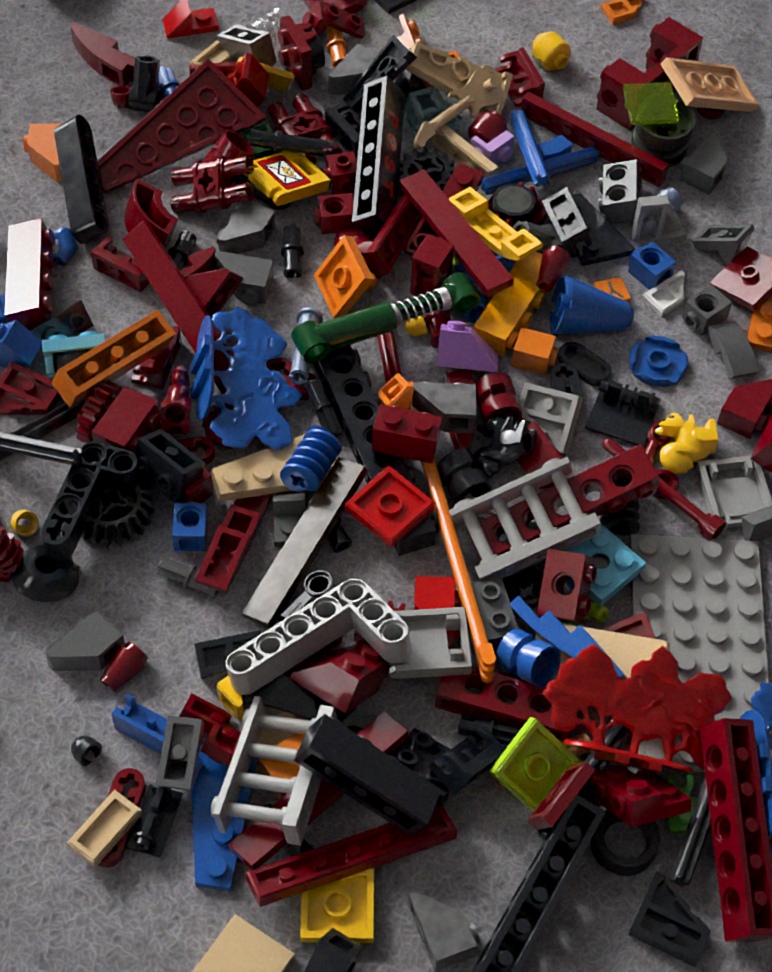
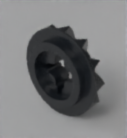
(522, 580)

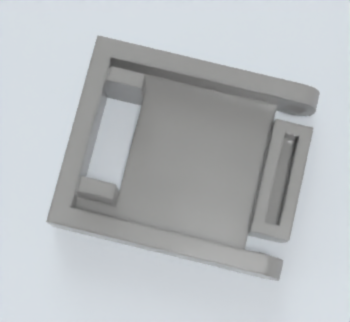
(733, 496)
(430, 644)

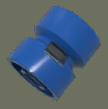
(528, 658)

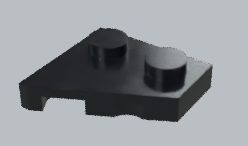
(669, 924)

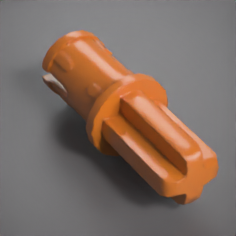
(336, 46)

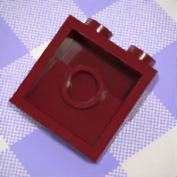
(637, 796)

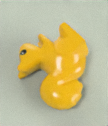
(690, 443)

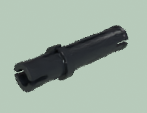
(290, 143)

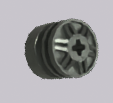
(667, 140)

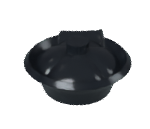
(43, 578)

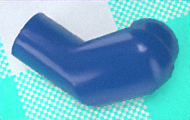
(67, 243)

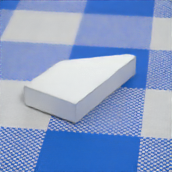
(666, 295)

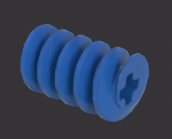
(311, 460)

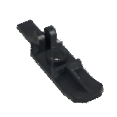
(294, 699)

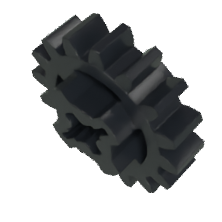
(435, 165)

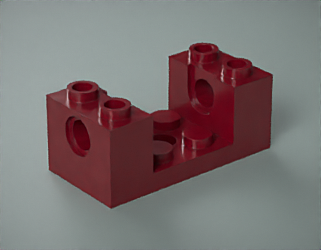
(667, 40)

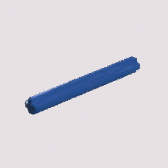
(529, 148)
(553, 165)

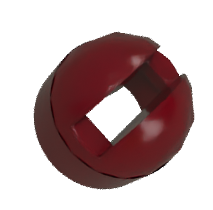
(120, 95)

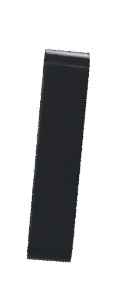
(81, 179)

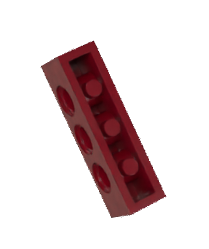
(455, 698)

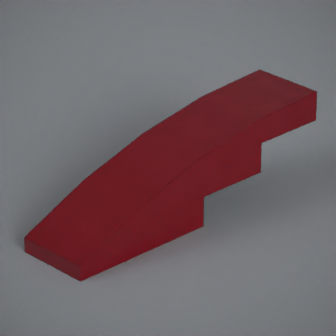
(232, 542)

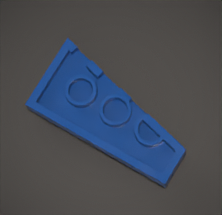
(212, 856)

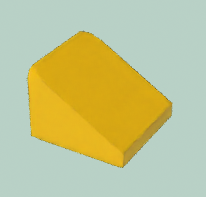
(230, 698)

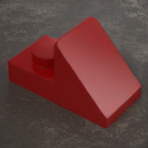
(184, 22)

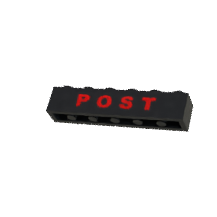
(378, 155)

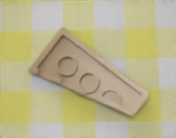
(452, 73)

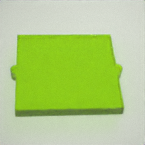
(650, 103)

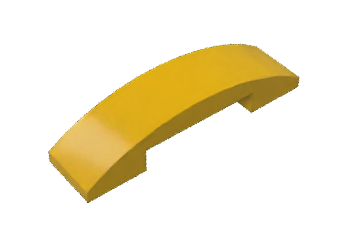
(493, 230)

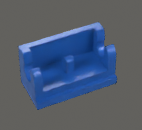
(140, 724)

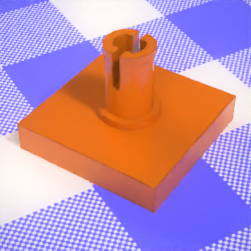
(344, 277)

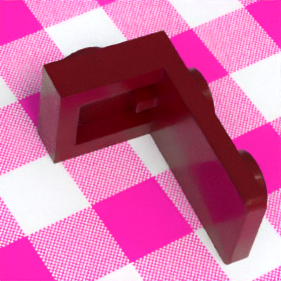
(328, 14)

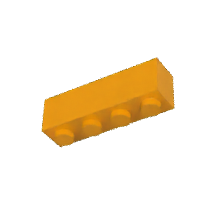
(512, 306)

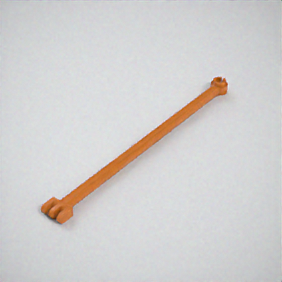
(484, 650)

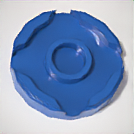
(654, 369)

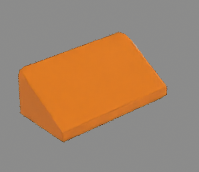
(396, 392)

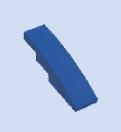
(556, 633)

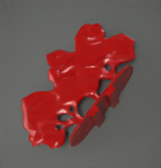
(648, 703)

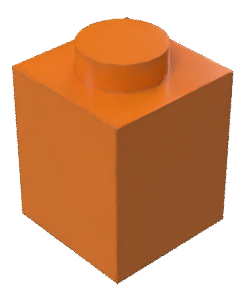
(534, 351)

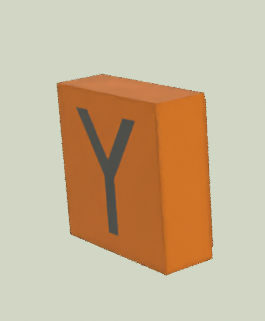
(614, 287)

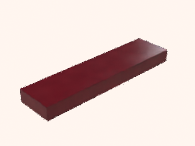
(393, 235)

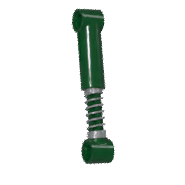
(318, 340)

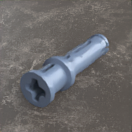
(299, 368)

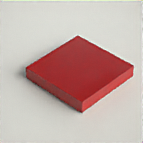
(390, 506)

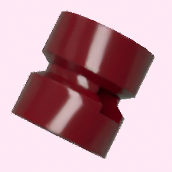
(230, 146)
(497, 396)

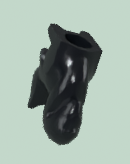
(507, 444)

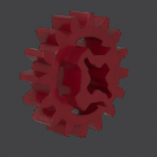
(94, 408)

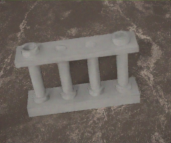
(524, 553)
(301, 789)

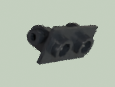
(68, 322)
(156, 820)

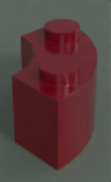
(147, 205)

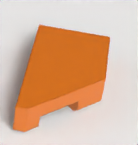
(621, 10)

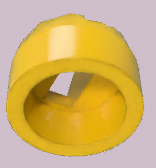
(416, 327)
(21, 529)

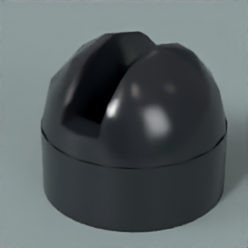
(82, 745)

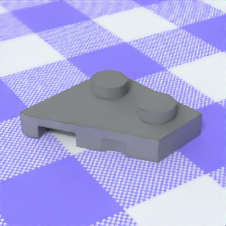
(553, 412)

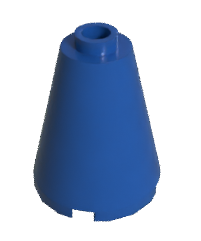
(587, 309)

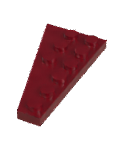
(179, 126)

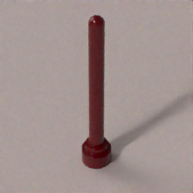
(710, 525)

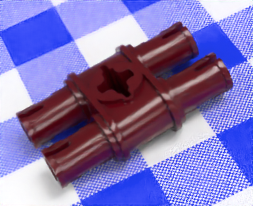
(306, 123)
(212, 184)

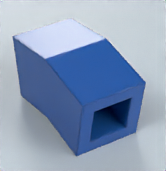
(555, 147)

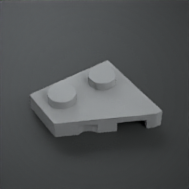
(656, 220)

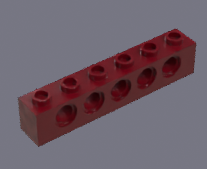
(601, 478)
(738, 829)

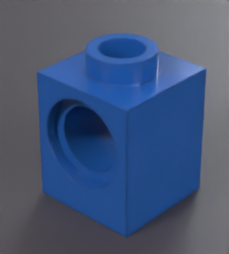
(651, 265)
(193, 537)

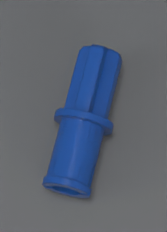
(167, 81)

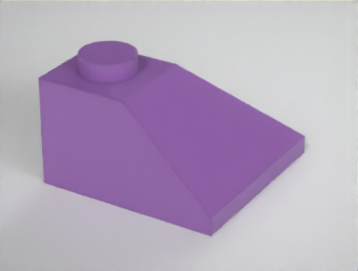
(465, 349)

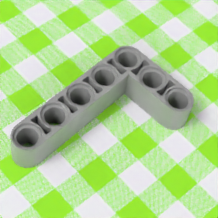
(313, 628)

